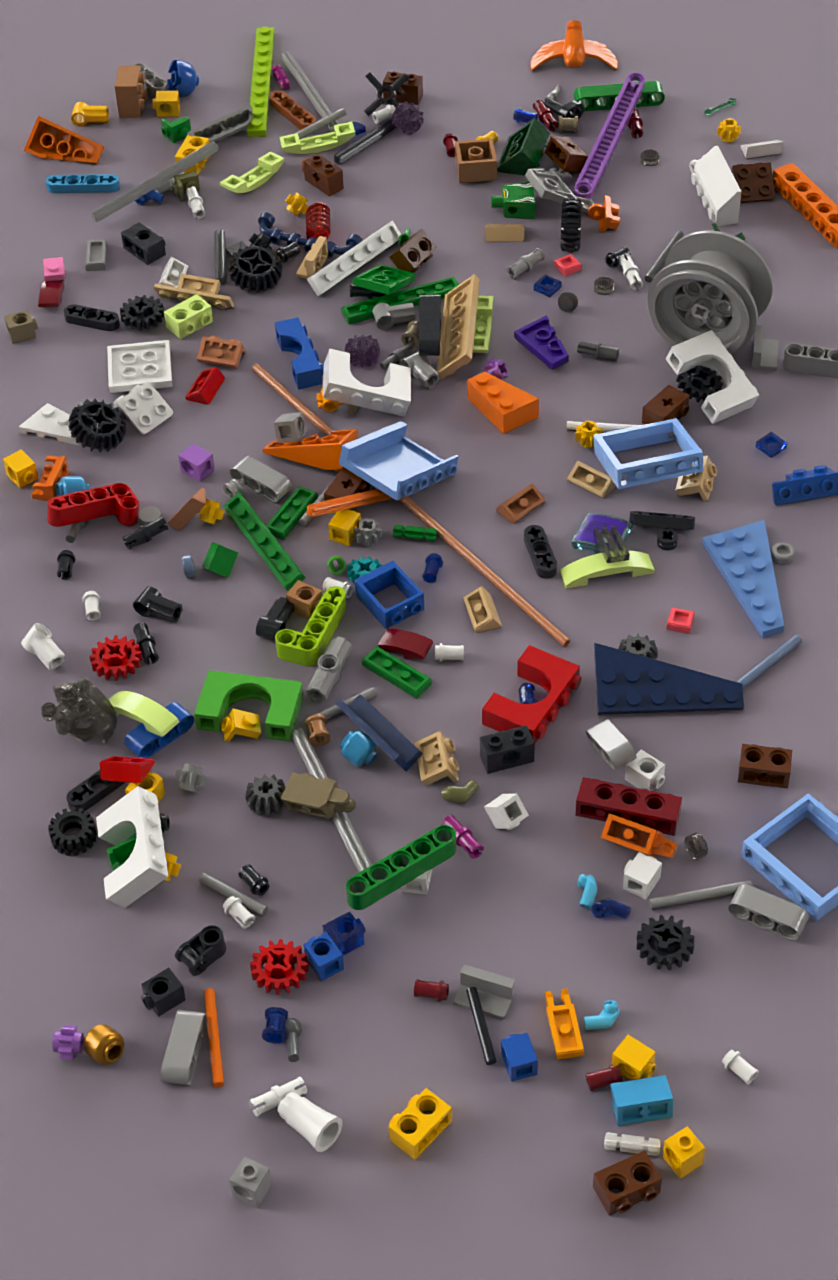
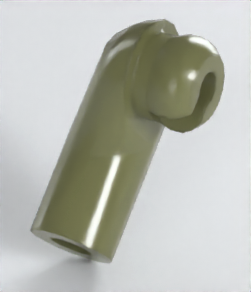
(459, 794)

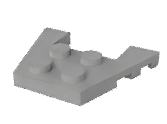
(552, 185)

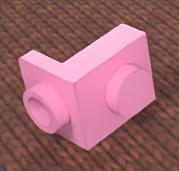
(54, 269)

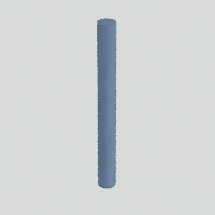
(770, 660)

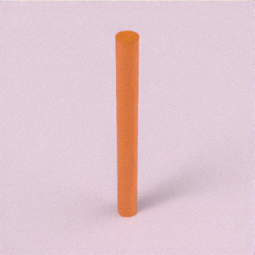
(213, 1036)

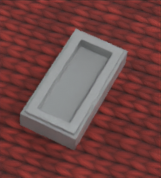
(96, 255)

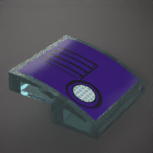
(584, 536)

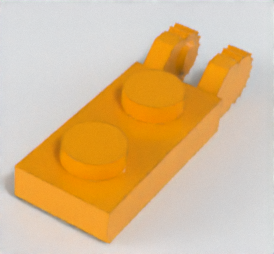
(563, 1026)

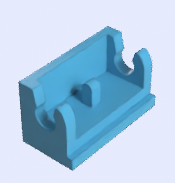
(642, 1100)

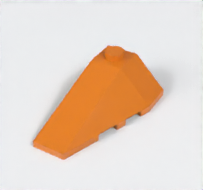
(58, 143)
(314, 450)

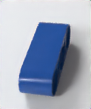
(146, 744)

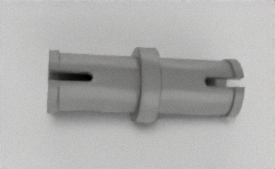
(525, 263)

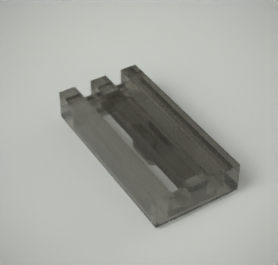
(608, 534)

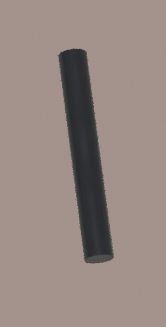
(481, 1026)

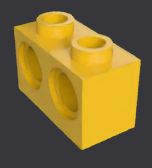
(189, 146)
(426, 1126)

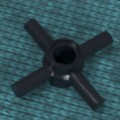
(382, 88)

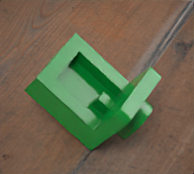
(177, 129)

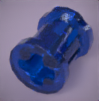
(275, 1025)

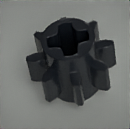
(259, 240)

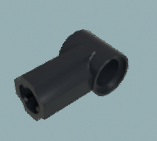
(153, 603)
(275, 619)

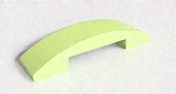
(318, 143)
(266, 168)
(483, 324)
(593, 566)
(142, 709)

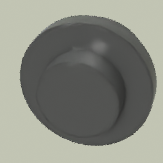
(568, 301)

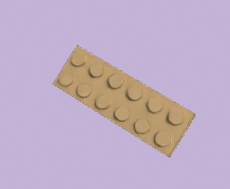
(458, 327)

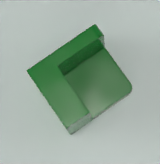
(220, 559)

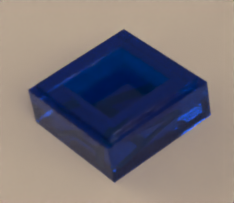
(547, 285)
(771, 444)

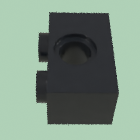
(143, 243)
(507, 749)

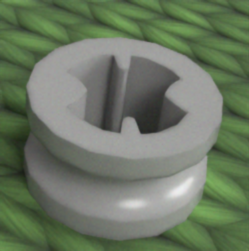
(233, 488)

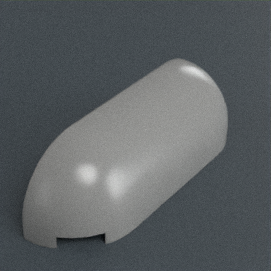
(225, 126)

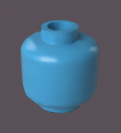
(71, 484)
(358, 748)

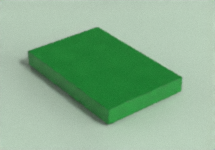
(384, 279)

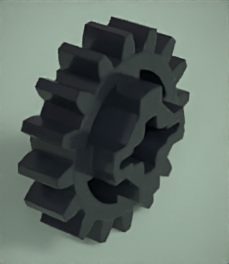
(142, 312)
(699, 382)
(665, 942)

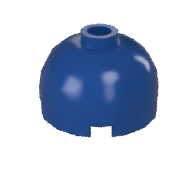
(182, 78)

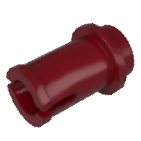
(449, 142)
(431, 990)
(604, 1077)

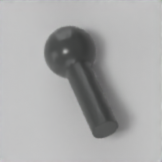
(74, 530)
(293, 1030)

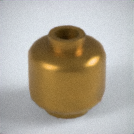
(104, 1044)

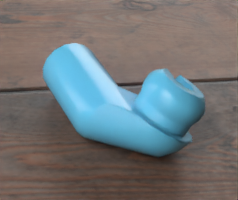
(590, 890)
(605, 1018)

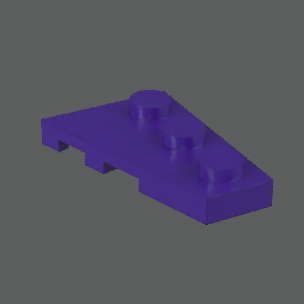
(543, 342)

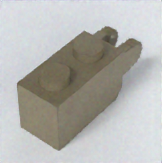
(316, 796)

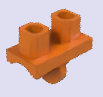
(605, 214)

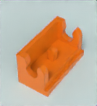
(46, 487)

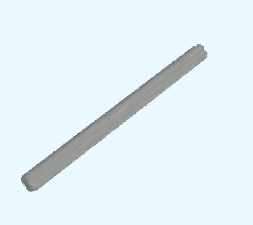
(308, 88)
(154, 181)
(340, 819)

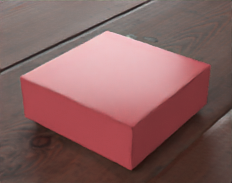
(567, 265)
(680, 620)

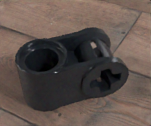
(199, 952)

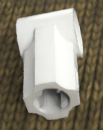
(39, 642)

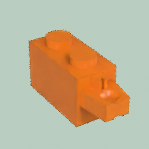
(637, 837)

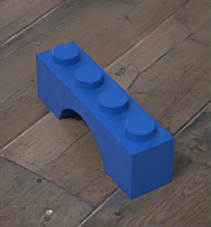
(293, 338)

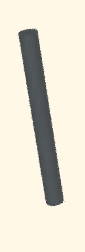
(662, 258)

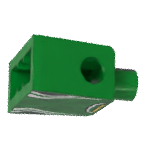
(516, 200)

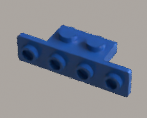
(806, 485)

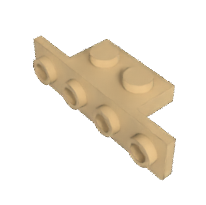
(192, 285)

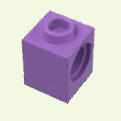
(196, 462)

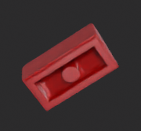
(205, 386)
(125, 768)

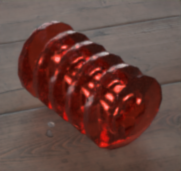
(318, 220)

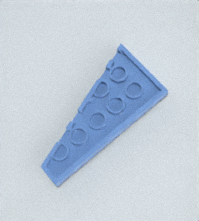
(748, 569)

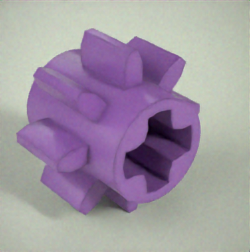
(496, 368)
(68, 1042)

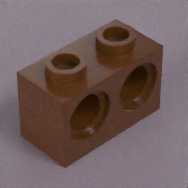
(413, 252)
(765, 765)
(623, 1177)

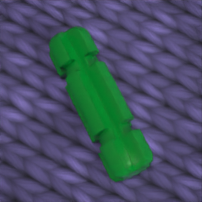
(414, 532)

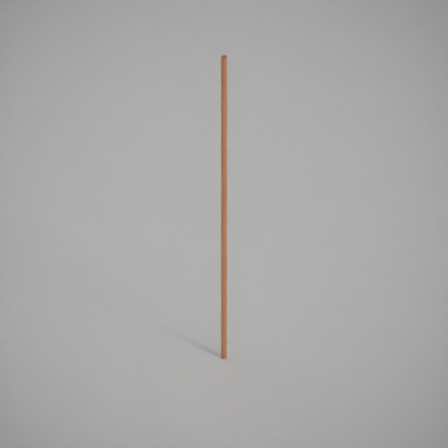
(428, 520)

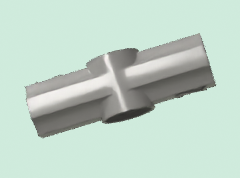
(329, 669)

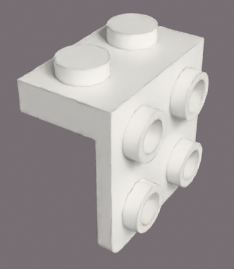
(144, 407)

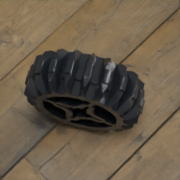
(571, 224)
(255, 268)
(84, 425)

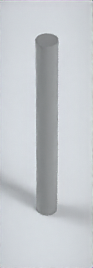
(696, 895)

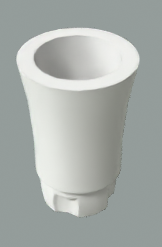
(311, 1121)

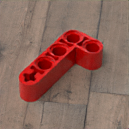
(93, 504)

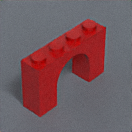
(546, 670)

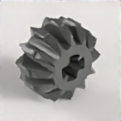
(639, 646)
(265, 794)

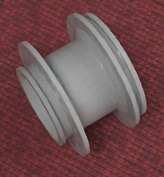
(710, 285)

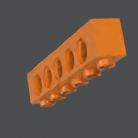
(808, 200)

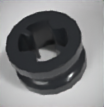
(667, 533)

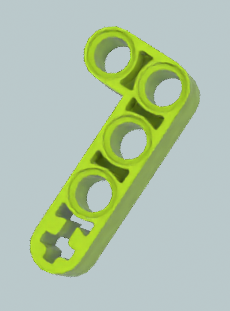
(309, 645)

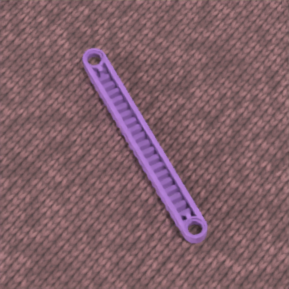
(609, 136)

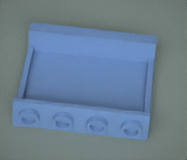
(395, 462)

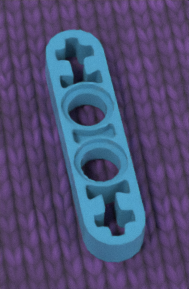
(64, 184)

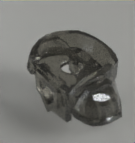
(82, 703)

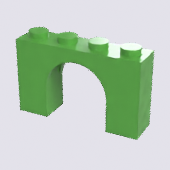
(225, 689)

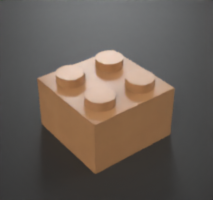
(130, 91)
(475, 160)

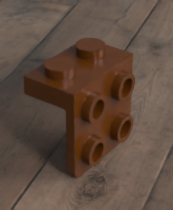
(754, 181)

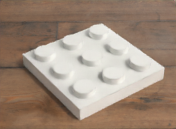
(137, 364)

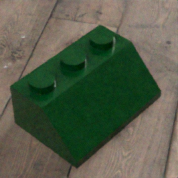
(524, 149)

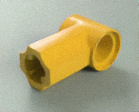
(89, 114)

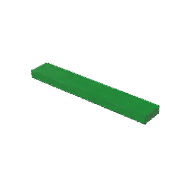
(364, 310)
(264, 541)

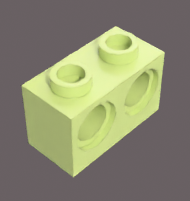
(188, 316)

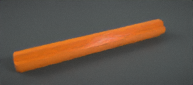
(346, 502)

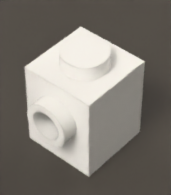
(506, 811)
(641, 875)

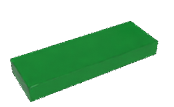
(291, 511)
(396, 672)

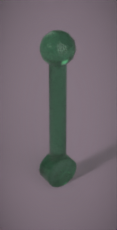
(732, 101)

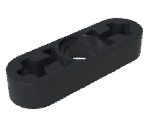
(104, 319)
(662, 520)
(539, 559)
(92, 796)

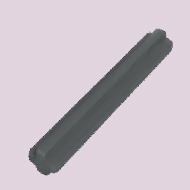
(220, 256)

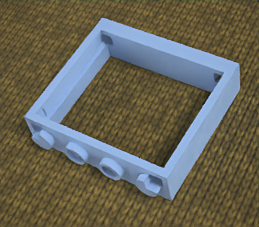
(653, 468)
(777, 873)

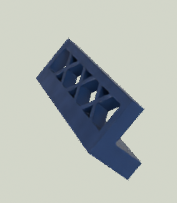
(381, 731)

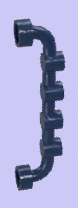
(267, 220)

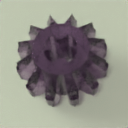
(407, 118)
(363, 350)

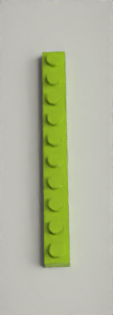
(261, 81)

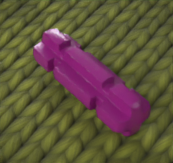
(280, 77)

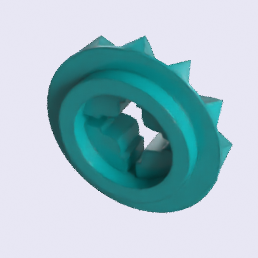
(354, 569)

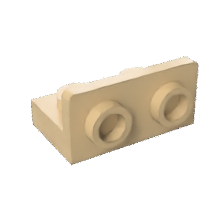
(314, 259)
(698, 482)
(437, 758)

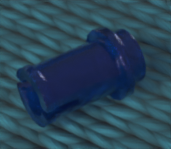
(524, 116)
(433, 563)

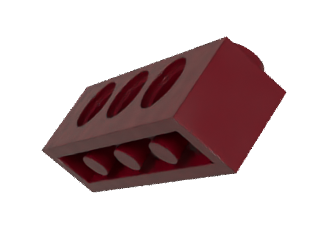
(634, 804)

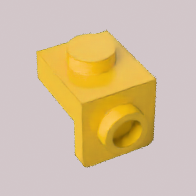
(241, 723)

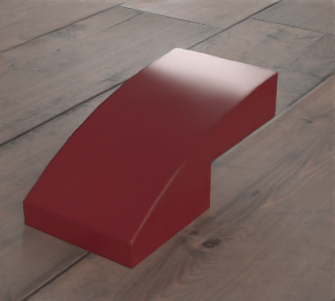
(51, 293)
(408, 643)

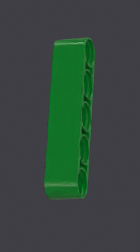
(590, 95)
(389, 869)

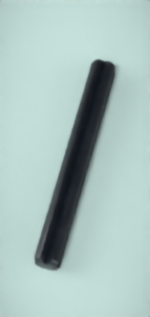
(364, 141)

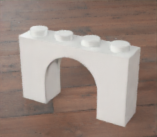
(709, 352)
(344, 388)
(147, 862)

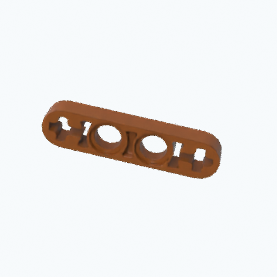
(295, 114)

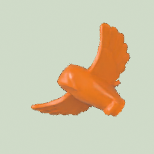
(573, 50)

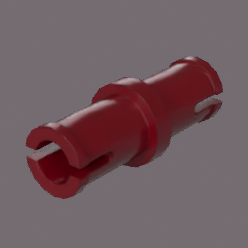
(545, 115)
(635, 124)

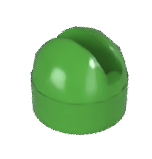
(341, 563)

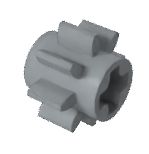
(368, 532)
(190, 777)

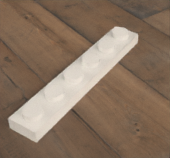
(354, 258)

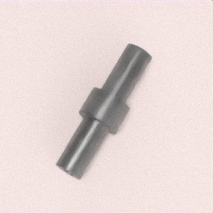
(397, 355)

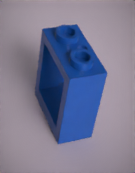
(388, 575)

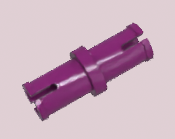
(464, 837)

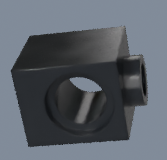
(162, 982)

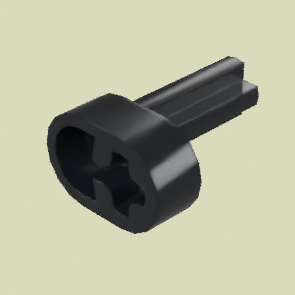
(569, 110)

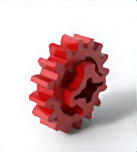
(116, 657)
(279, 966)

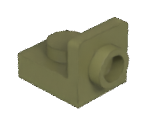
(183, 182)

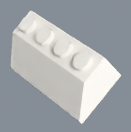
(717, 188)

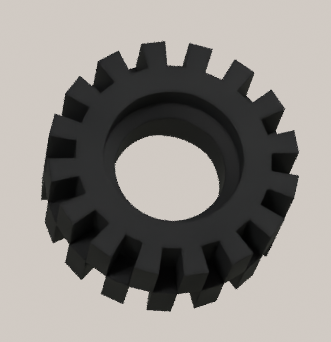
(71, 820)

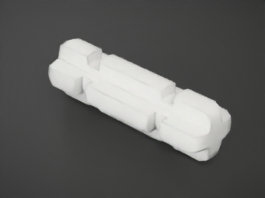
(632, 1144)

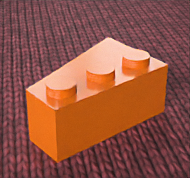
(502, 402)

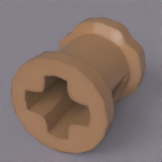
(318, 734)

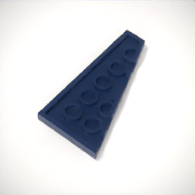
(645, 685)

